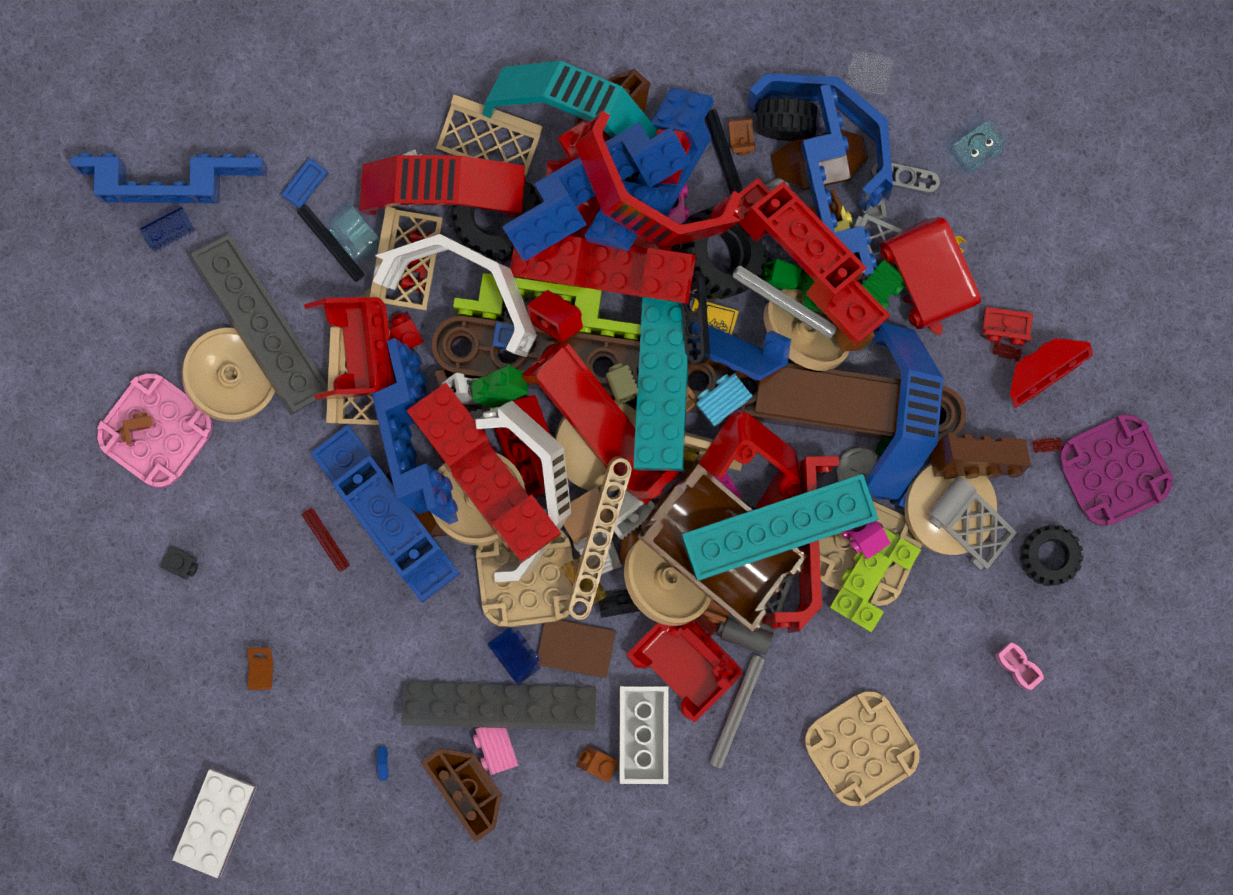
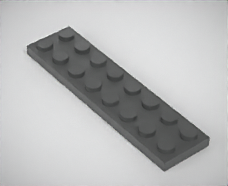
(259, 323)
(499, 706)

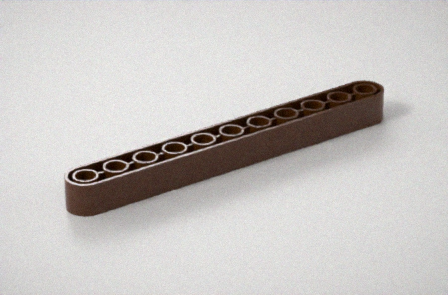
(591, 348)

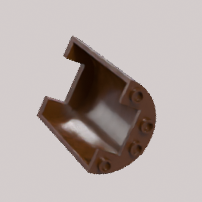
(702, 502)

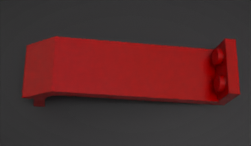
(594, 416)
(810, 574)

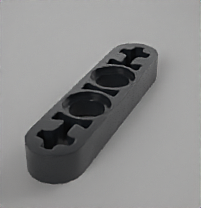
(699, 316)

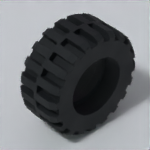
(491, 246)
(744, 253)

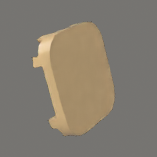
(838, 555)
(533, 599)
(861, 748)

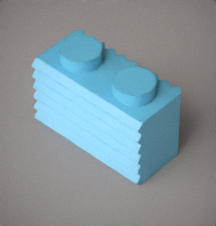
(723, 400)

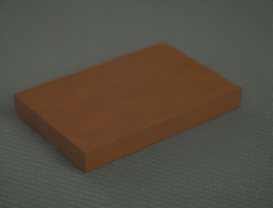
(576, 648)

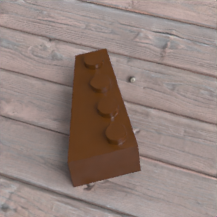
(979, 457)

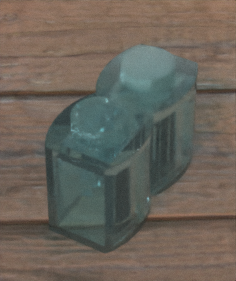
(354, 232)

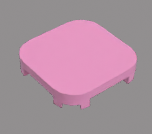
(162, 451)

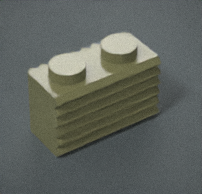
(622, 383)

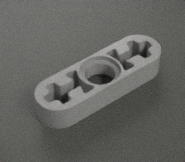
(921, 186)

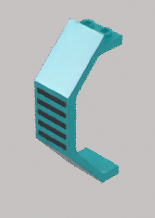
(569, 91)

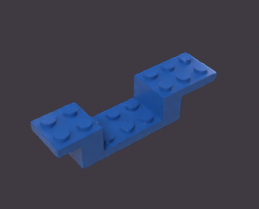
(682, 112)
(825, 149)
(204, 187)
(571, 187)
(414, 486)
(386, 520)

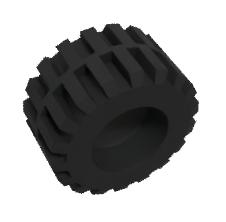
(786, 118)
(1033, 565)

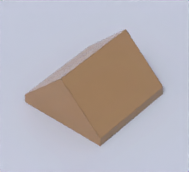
(582, 514)

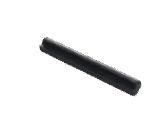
(723, 151)
(330, 243)

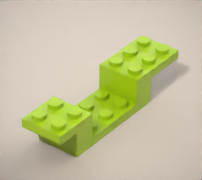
(492, 306)

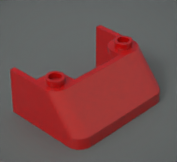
(365, 344)
(740, 441)

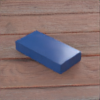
(304, 183)

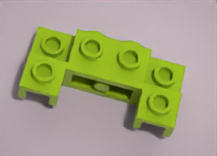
(864, 578)

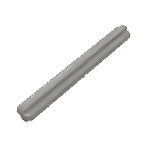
(784, 301)
(737, 711)

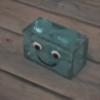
(977, 146)

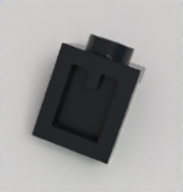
(180, 563)

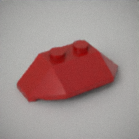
(1046, 366)

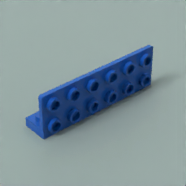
(745, 356)

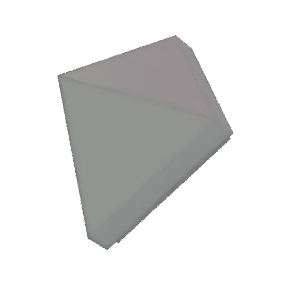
(877, 212)

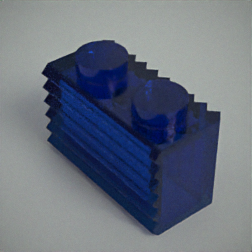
(167, 229)
(514, 656)

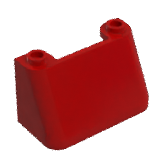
(932, 271)
(688, 664)

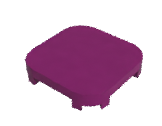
(1115, 470)

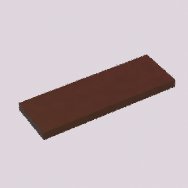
(829, 399)

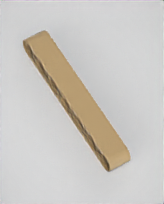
(600, 550)

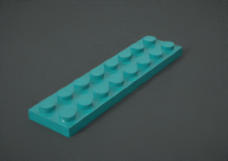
(661, 388)
(779, 527)

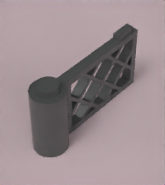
(759, 640)

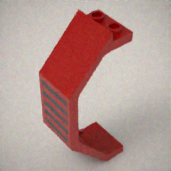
(442, 182)
(633, 213)

